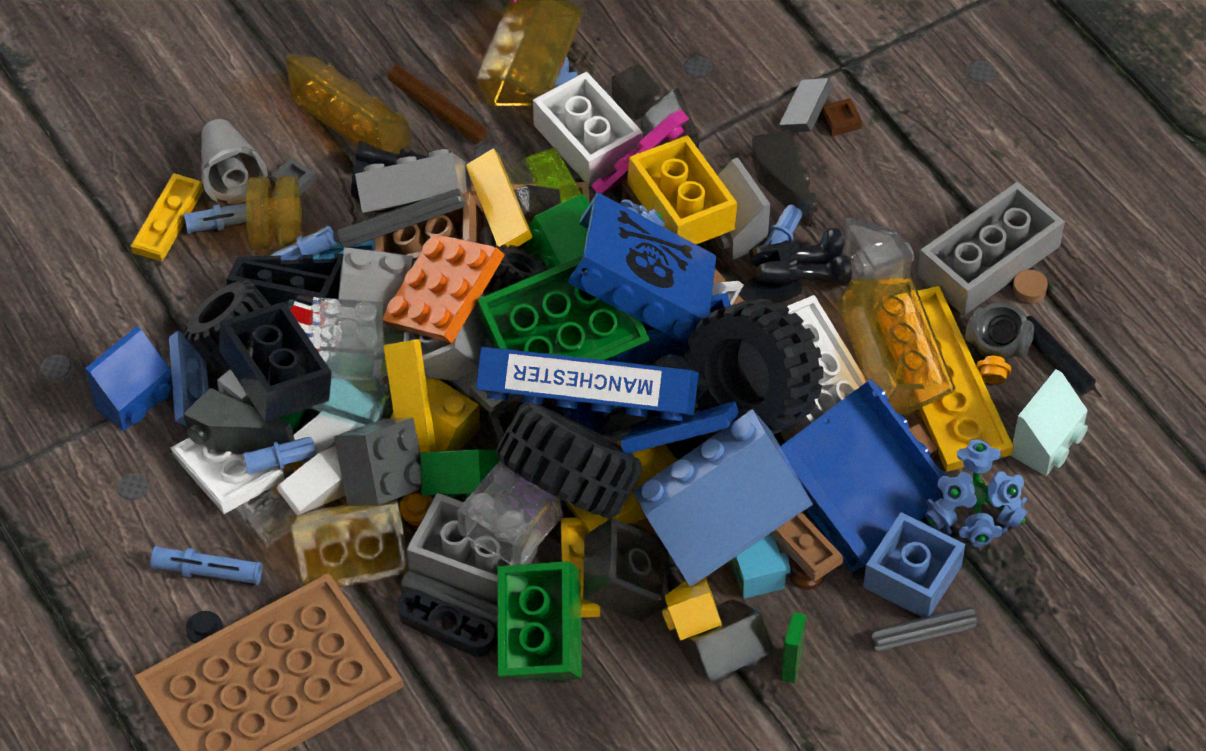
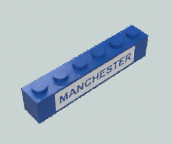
(587, 381)

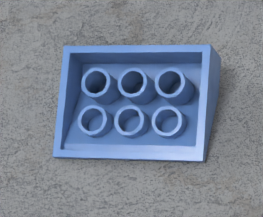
(722, 497)

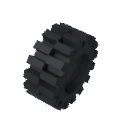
(515, 267)

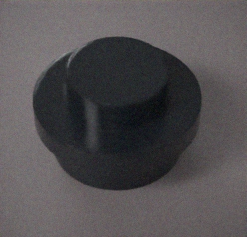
(203, 625)

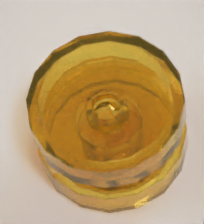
(269, 213)

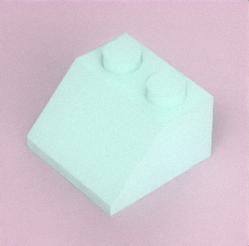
(1049, 425)

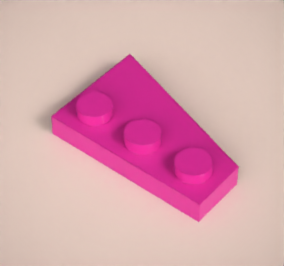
(667, 130)

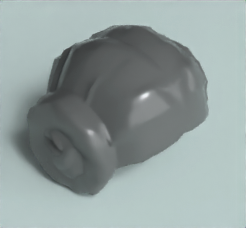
(1000, 331)

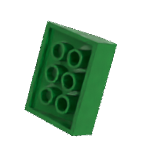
(557, 318)

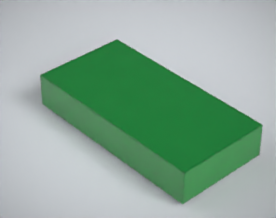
(793, 647)

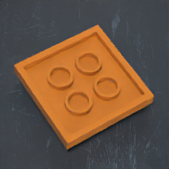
(442, 287)

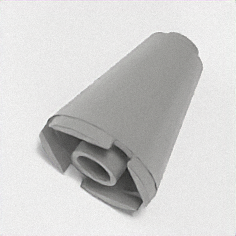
(227, 162)

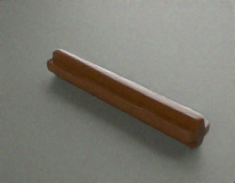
(437, 103)

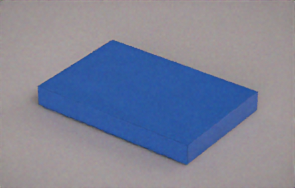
(669, 431)

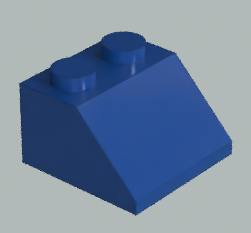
(129, 379)

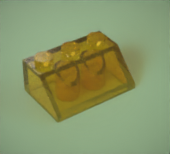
(350, 543)

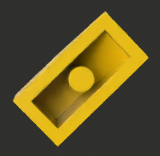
(691, 609)

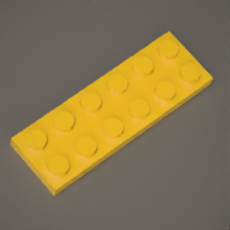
(969, 409)

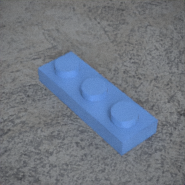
(188, 375)

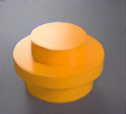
(994, 369)
(414, 507)

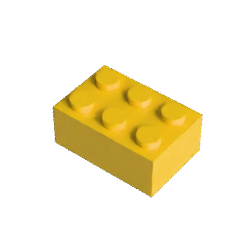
(683, 189)

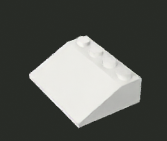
(840, 370)

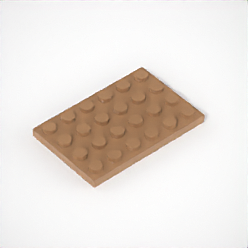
(271, 676)

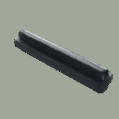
(1061, 358)

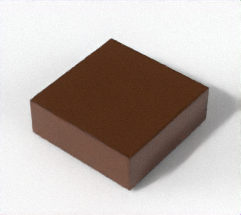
(841, 117)

